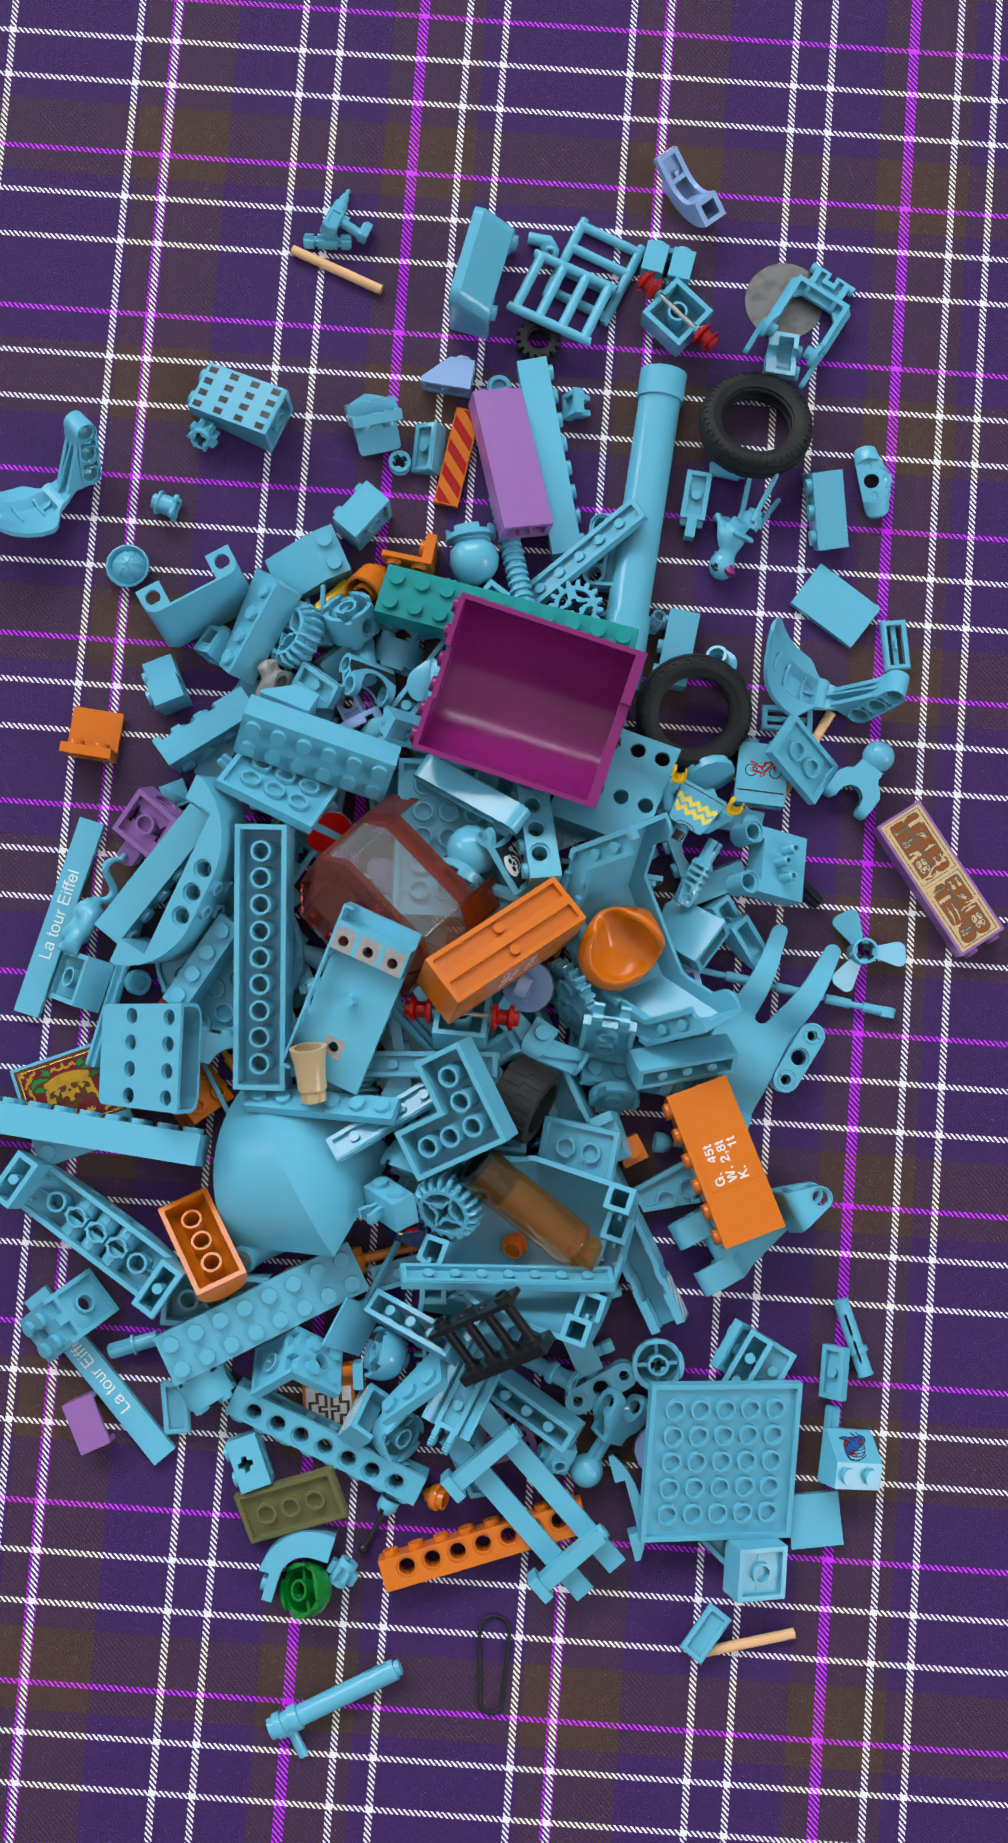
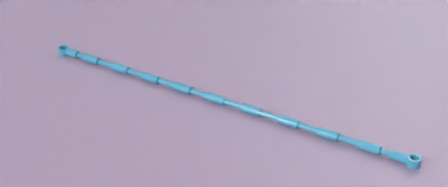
(882, 1011)

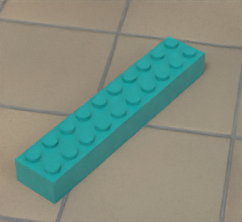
(425, 601)

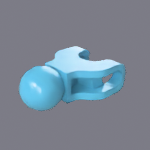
(864, 777)

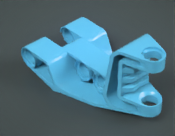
(734, 1263)

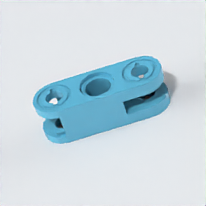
(807, 1048)
(610, 1375)

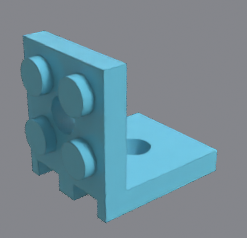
(59, 1319)
(294, 1358)

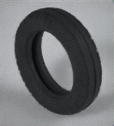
(763, 389)
(687, 666)

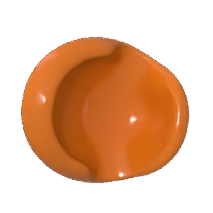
(619, 947)

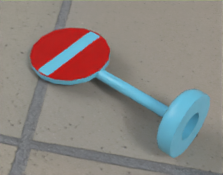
(324, 834)

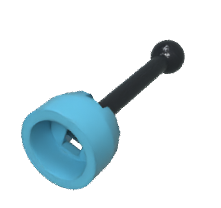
(386, 1506)

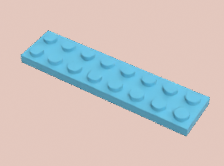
(259, 1314)

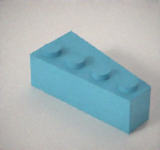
(204, 733)

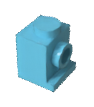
(213, 643)

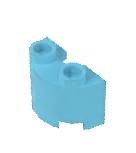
(782, 356)
(398, 653)

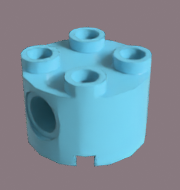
(350, 620)
(207, 1389)

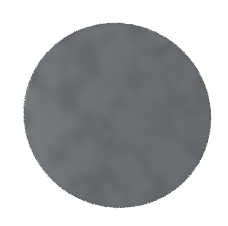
(765, 291)

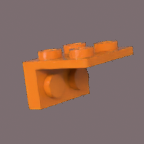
(426, 563)
(94, 735)
(207, 1100)

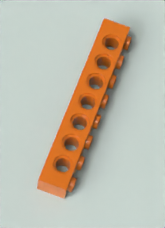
(398, 1577)

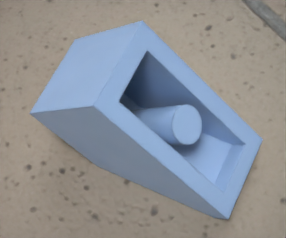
(451, 377)

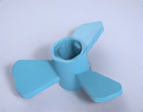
(849, 927)

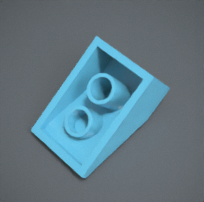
(311, 562)

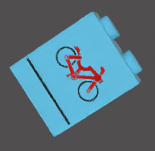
(757, 778)

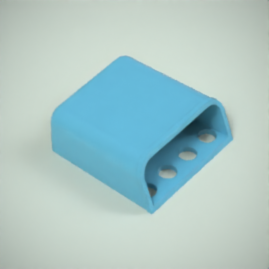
(629, 792)
(151, 1056)

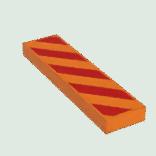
(455, 460)

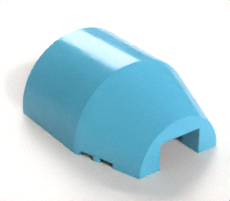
(600, 1203)

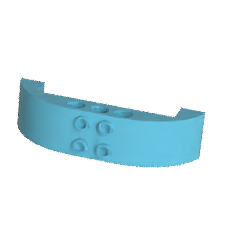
(201, 888)
(93, 1228)

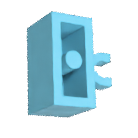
(388, 1204)

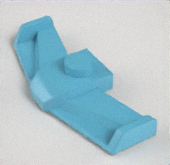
(538, 1043)

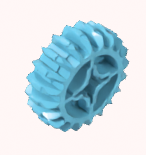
(299, 637)
(463, 1211)

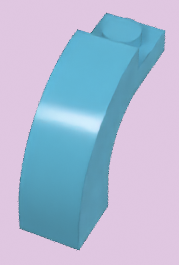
(308, 1543)

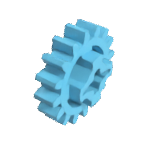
(586, 603)

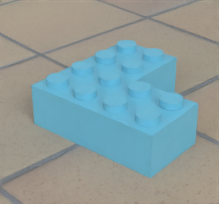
(467, 1116)

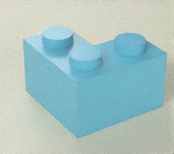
(165, 685)

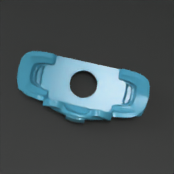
(874, 499)

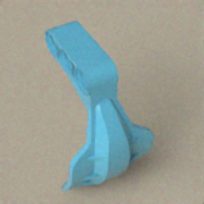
(37, 511)
(798, 688)

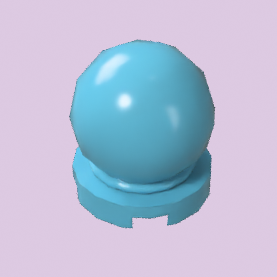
(473, 555)
(468, 856)

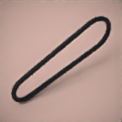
(505, 1664)

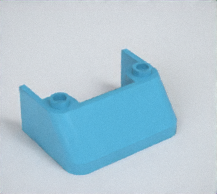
(479, 273)

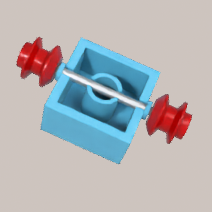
(676, 315)

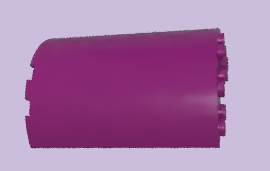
(528, 699)

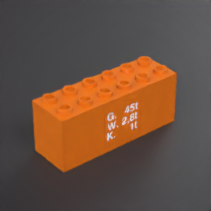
(500, 950)
(722, 1163)

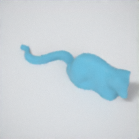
(87, 913)

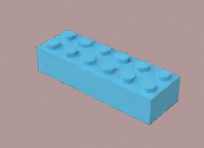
(316, 748)

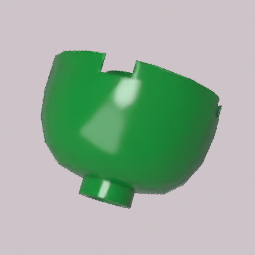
(305, 1590)

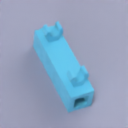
(587, 1360)

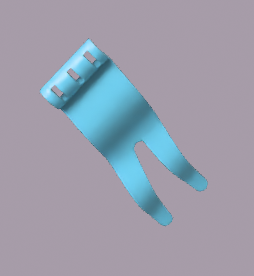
(763, 1044)

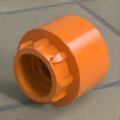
(367, 580)

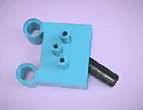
(773, 867)

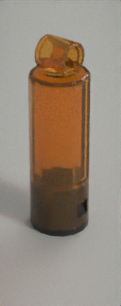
(530, 1209)

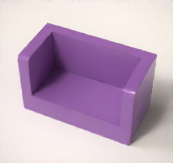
(86, 1423)

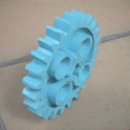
(571, 994)

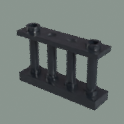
(494, 1360)

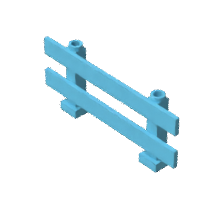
(560, 1564)

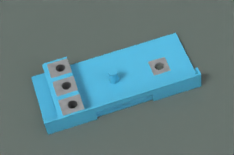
(355, 992)

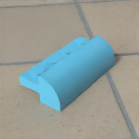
(760, 1359)

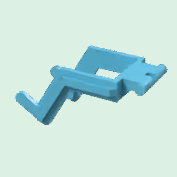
(819, 292)

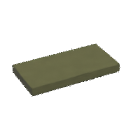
(292, 1504)

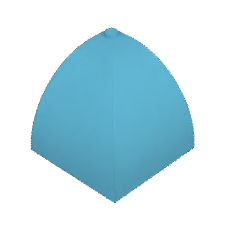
(283, 1184)

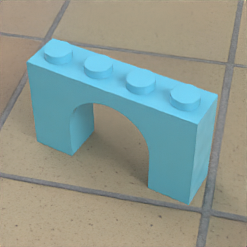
(716, 884)

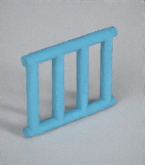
(625, 273)
(562, 326)

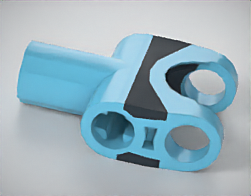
(364, 672)

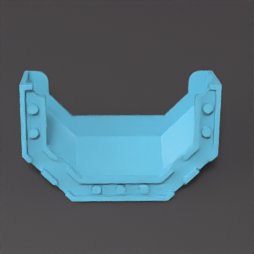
(666, 999)

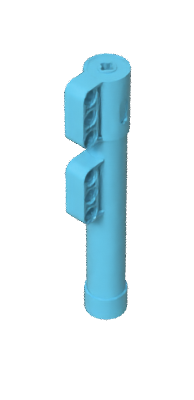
(631, 565)

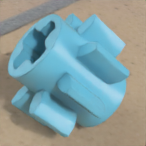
(203, 434)
(343, 1571)

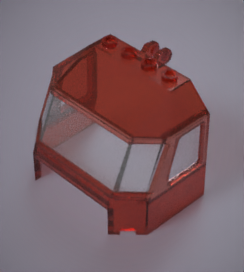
(398, 876)

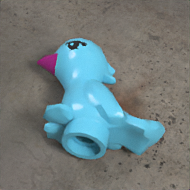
(730, 538)

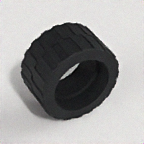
(528, 1094)

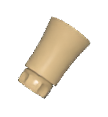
(310, 1071)

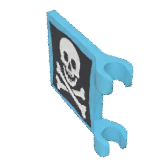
(505, 856)

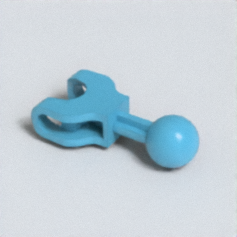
(612, 1426)

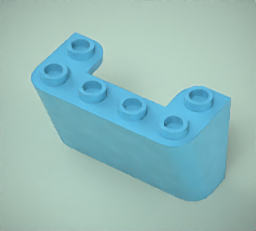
(209, 604)

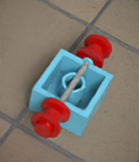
(473, 1023)

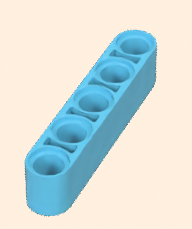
(472, 794)

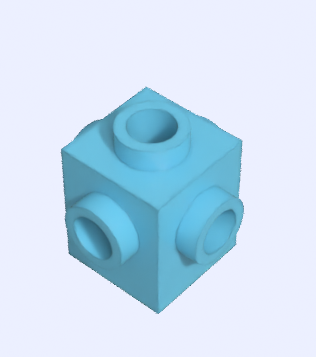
(554, 1459)

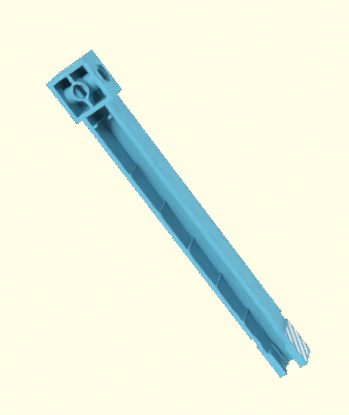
(644, 1264)

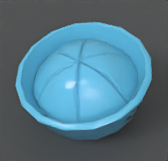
(127, 565)

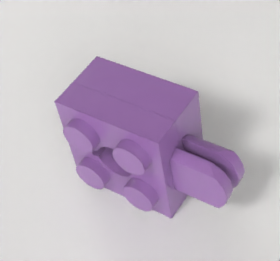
(140, 821)

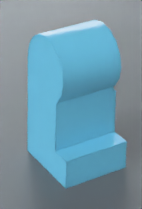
(612, 1121)

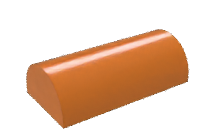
(203, 1246)

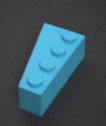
(258, 625)

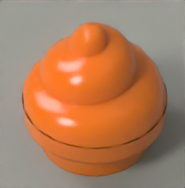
(514, 1245)
(436, 1497)

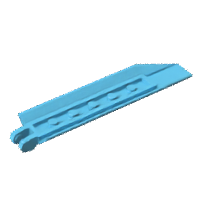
(458, 1407)

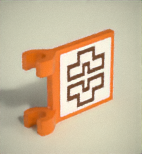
(332, 1408)

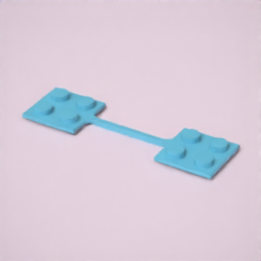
(352, 1325)

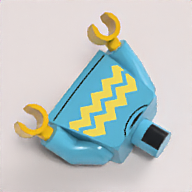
(694, 807)

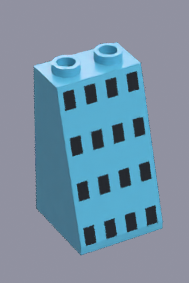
(241, 405)

